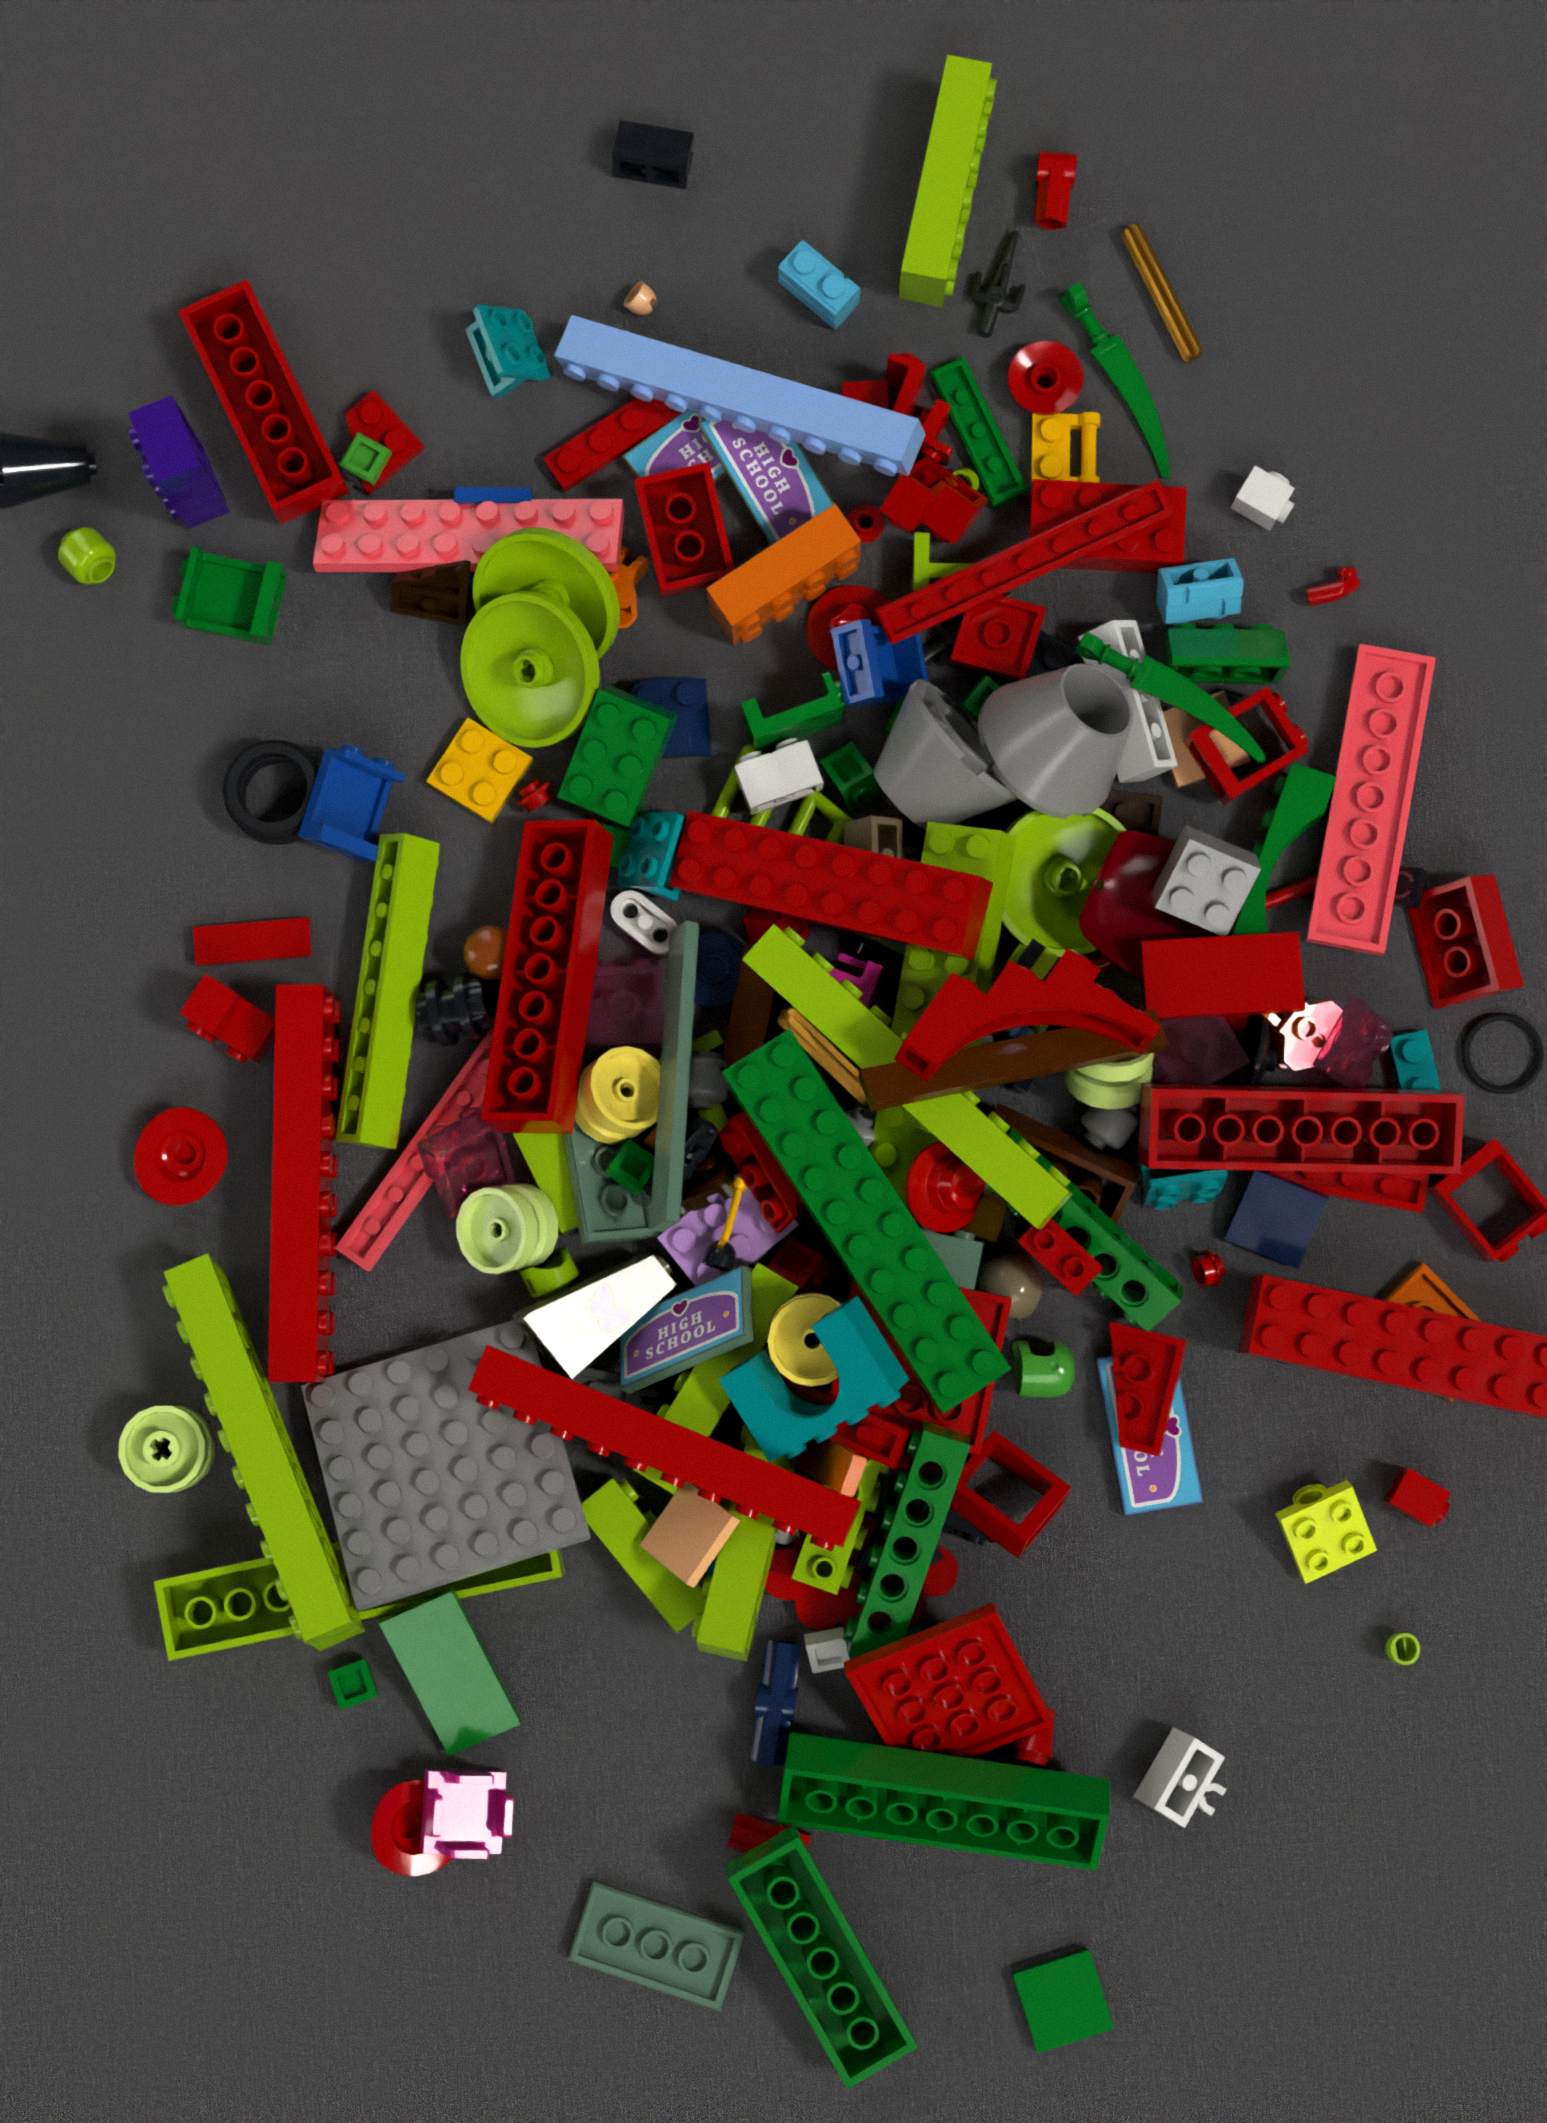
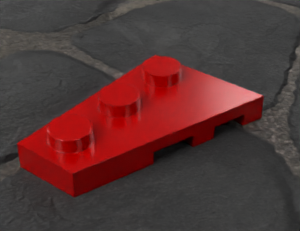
(1145, 1384)

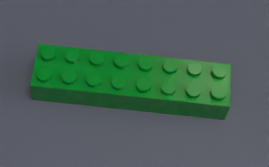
(944, 1801)

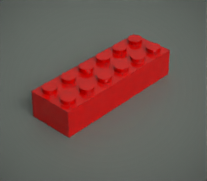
(263, 401)

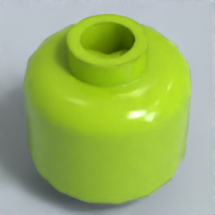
(87, 555)

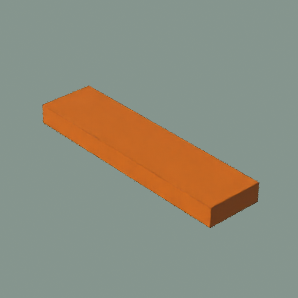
(832, 1465)

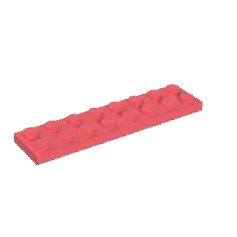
(439, 532)
(1370, 800)

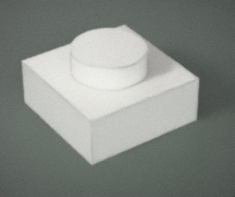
(826, 1649)

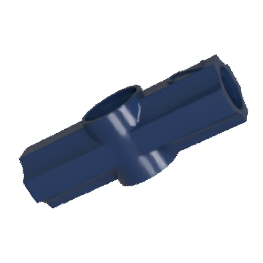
(775, 1702)

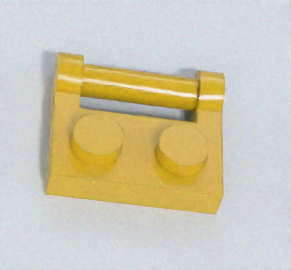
(1052, 446)

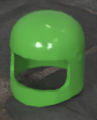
(1043, 1375)

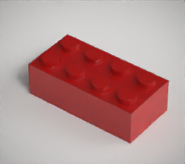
(1142, 552)

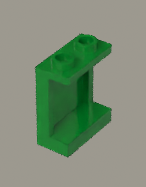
(229, 596)
(795, 722)

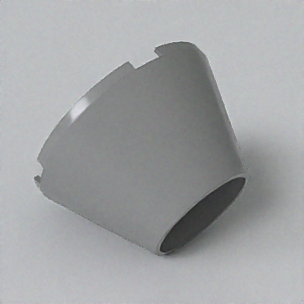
(1058, 738)
(936, 762)

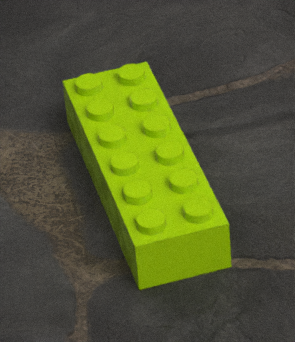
(947, 181)
(700, 1395)

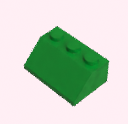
(1227, 653)

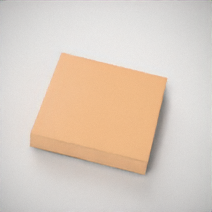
(1179, 726)
(689, 1534)

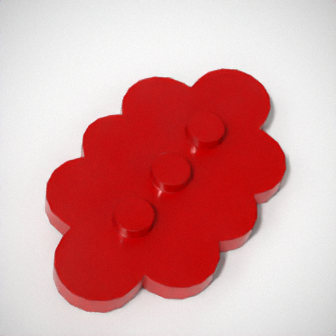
(824, 1609)

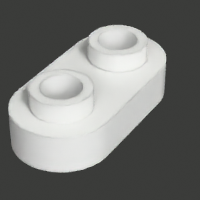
(645, 923)

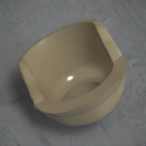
(1012, 1277)

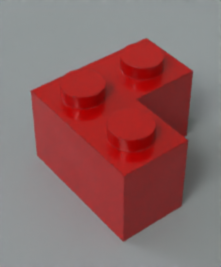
(935, 499)
(225, 1015)

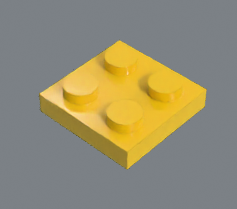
(479, 770)

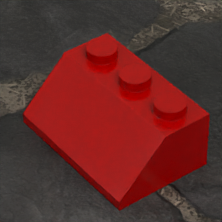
(1465, 942)

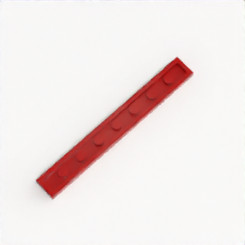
(1024, 562)

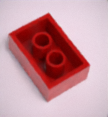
(684, 529)

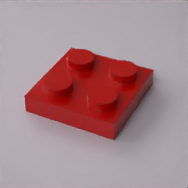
(999, 637)

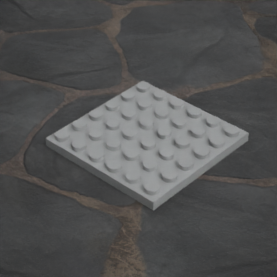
(430, 1477)

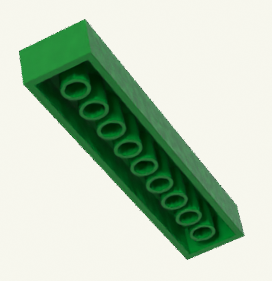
(865, 1222)

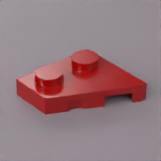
(380, 423)

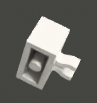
(1181, 1778)

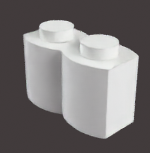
(778, 776)

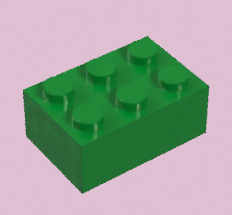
(617, 755)

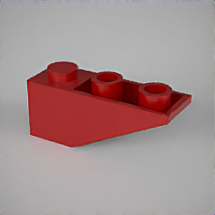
(760, 1172)

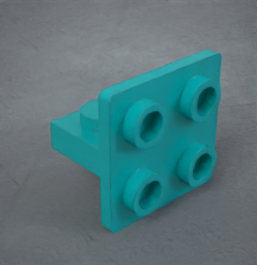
(506, 348)
(652, 853)
(1167, 1186)

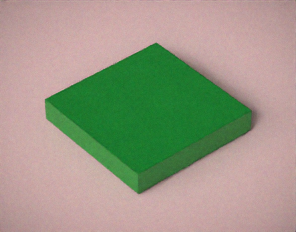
(1063, 2000)

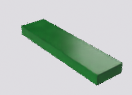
(978, 432)

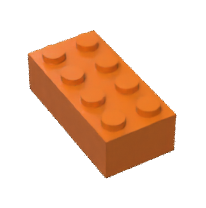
(784, 575)

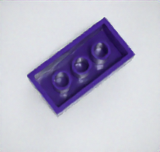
(176, 462)

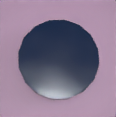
(717, 969)

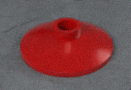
(1049, 361)

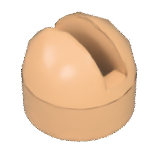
(640, 299)

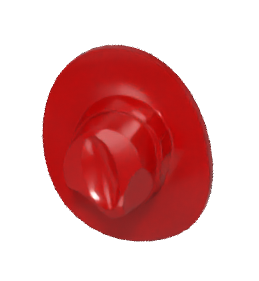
(837, 609)
(180, 1156)
(942, 1189)
(398, 1830)

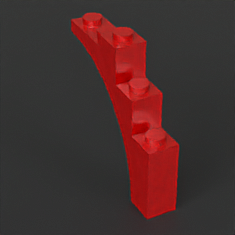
(1017, 999)

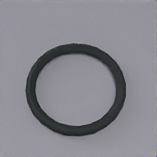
(1509, 1018)

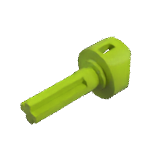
(553, 1276)

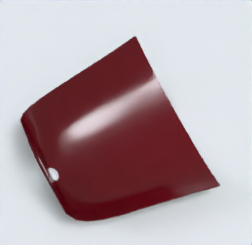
(1124, 908)

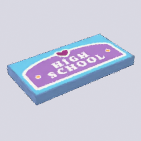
(1145, 1479)

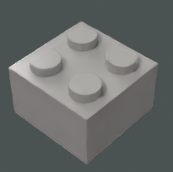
(1205, 881)

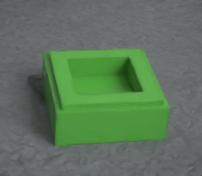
(365, 458)

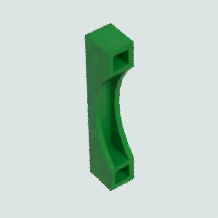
(1300, 806)

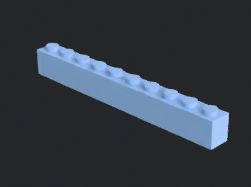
(741, 396)

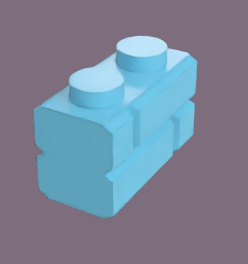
(818, 284)
(1199, 591)

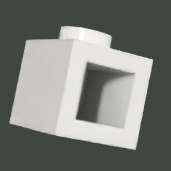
(1264, 498)

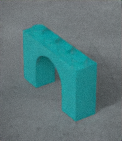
(786, 1422)

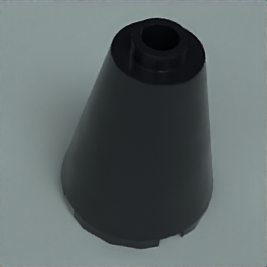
(40, 468)

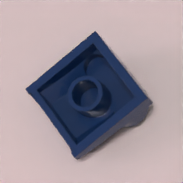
(688, 699)

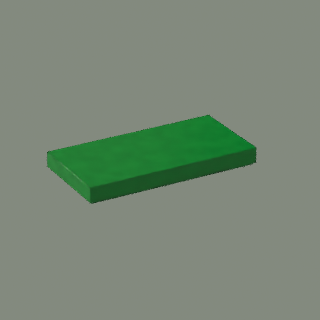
(450, 1670)

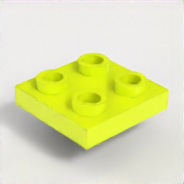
(1325, 1529)

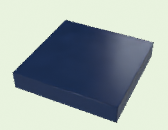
(1276, 1217)

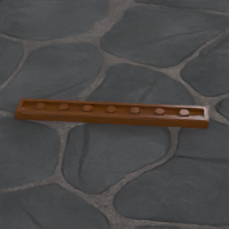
(999, 1064)

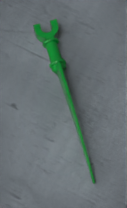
(1122, 371)
(1172, 688)

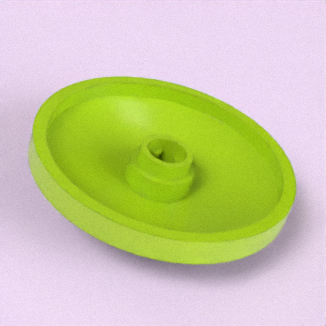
(554, 566)
(529, 669)
(1053, 876)

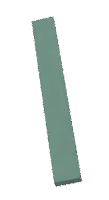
(674, 1077)

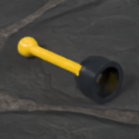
(721, 1253)

